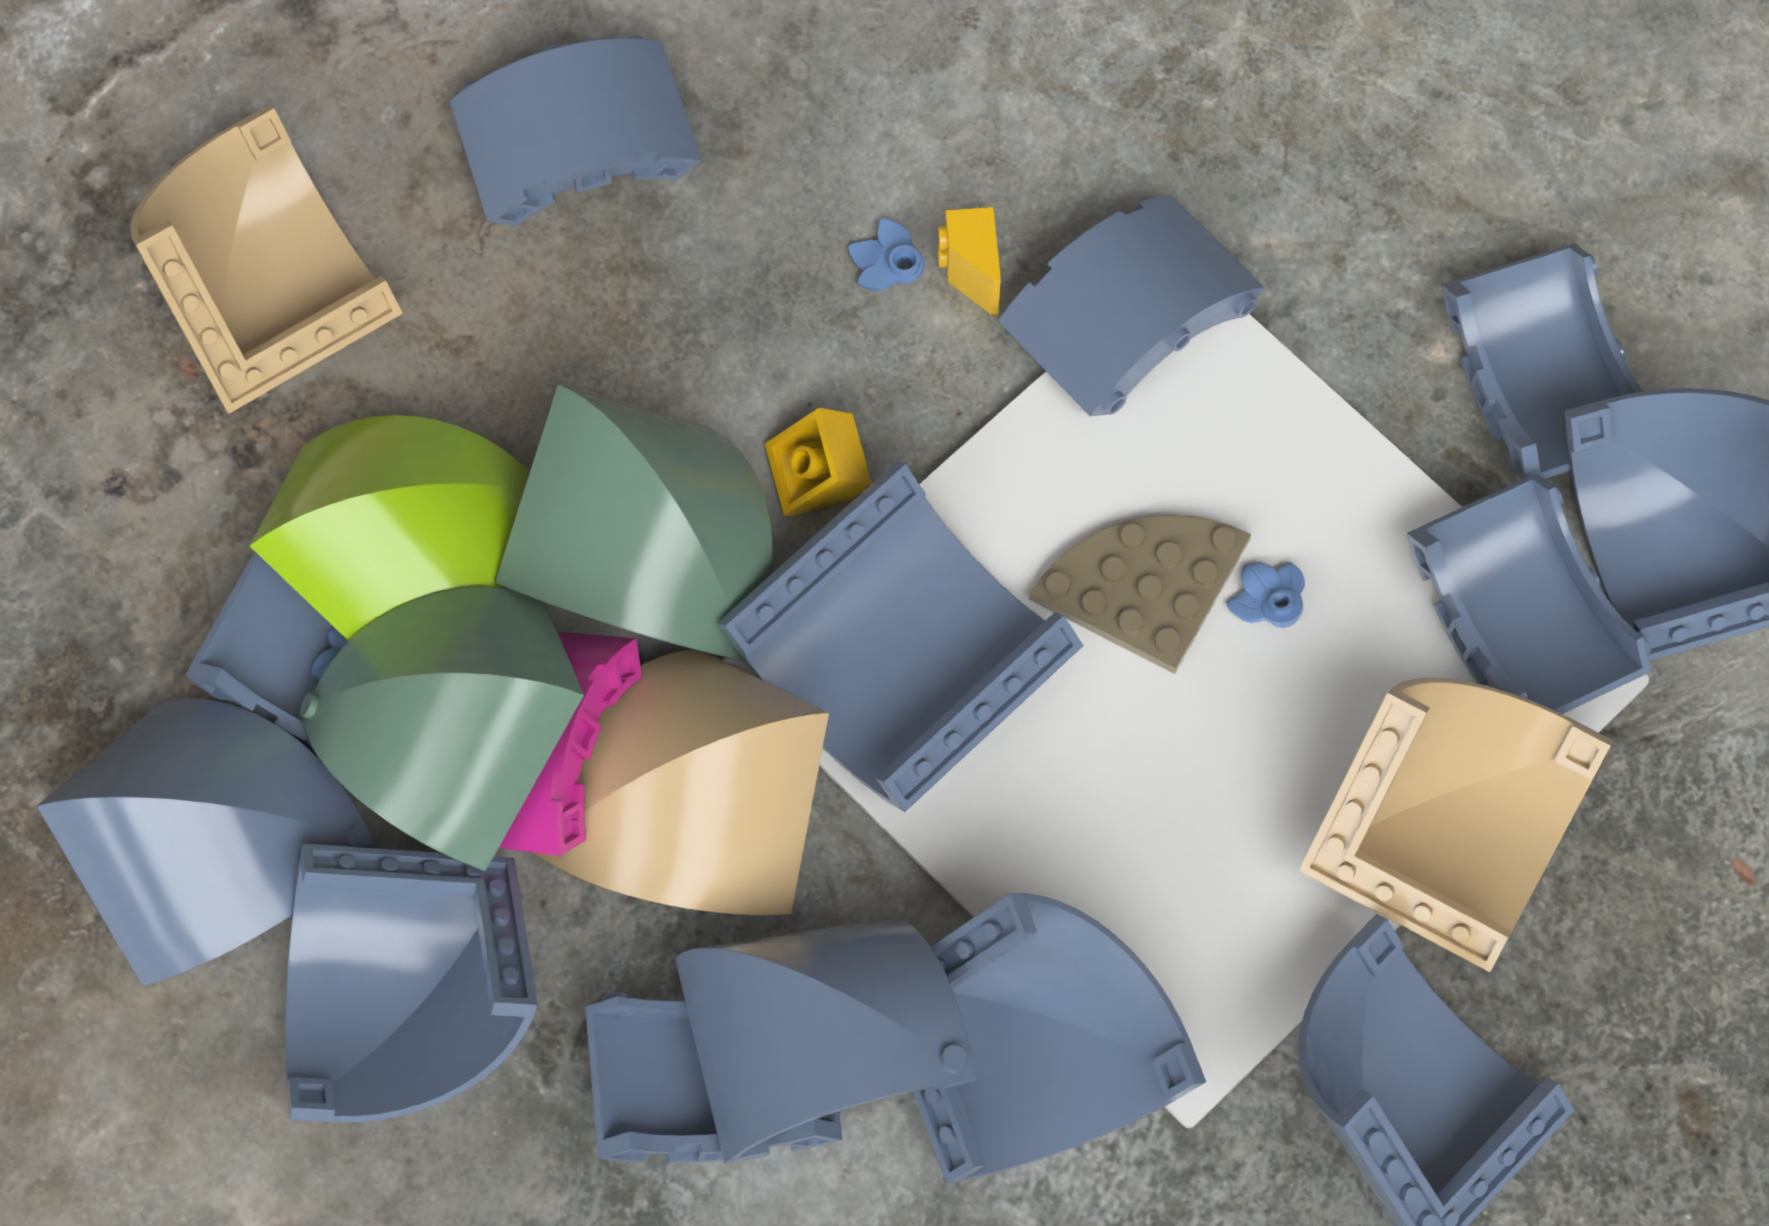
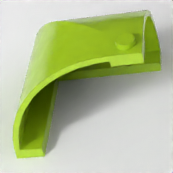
(390, 516)

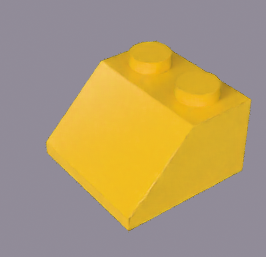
(971, 255)
(818, 462)

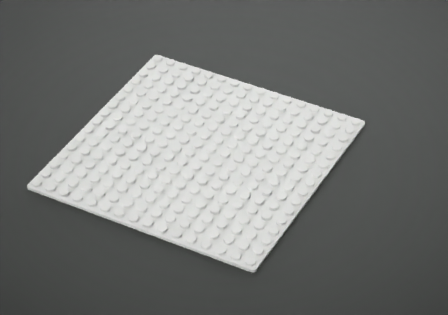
(1196, 791)

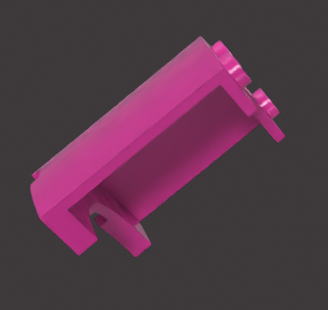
(554, 809)

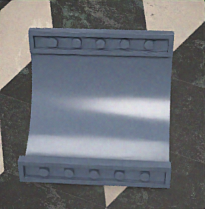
(897, 640)

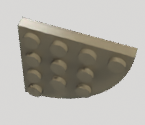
(1145, 582)

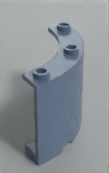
(571, 123)
(1128, 301)
(1536, 350)
(1525, 601)
(263, 649)
(653, 1087)

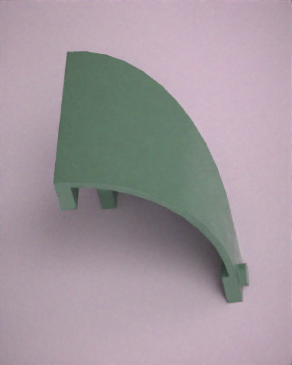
(639, 523)
(446, 715)

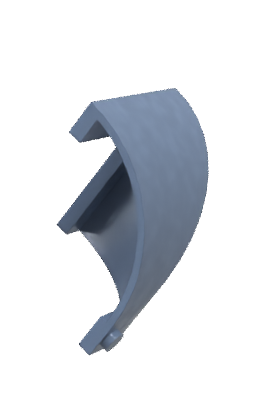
(1677, 511)
(197, 831)
(400, 980)
(819, 1026)
(1061, 1034)
(1415, 1090)

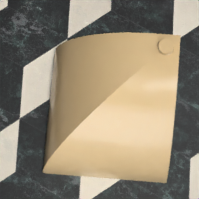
(255, 261)
(700, 789)
(1455, 811)

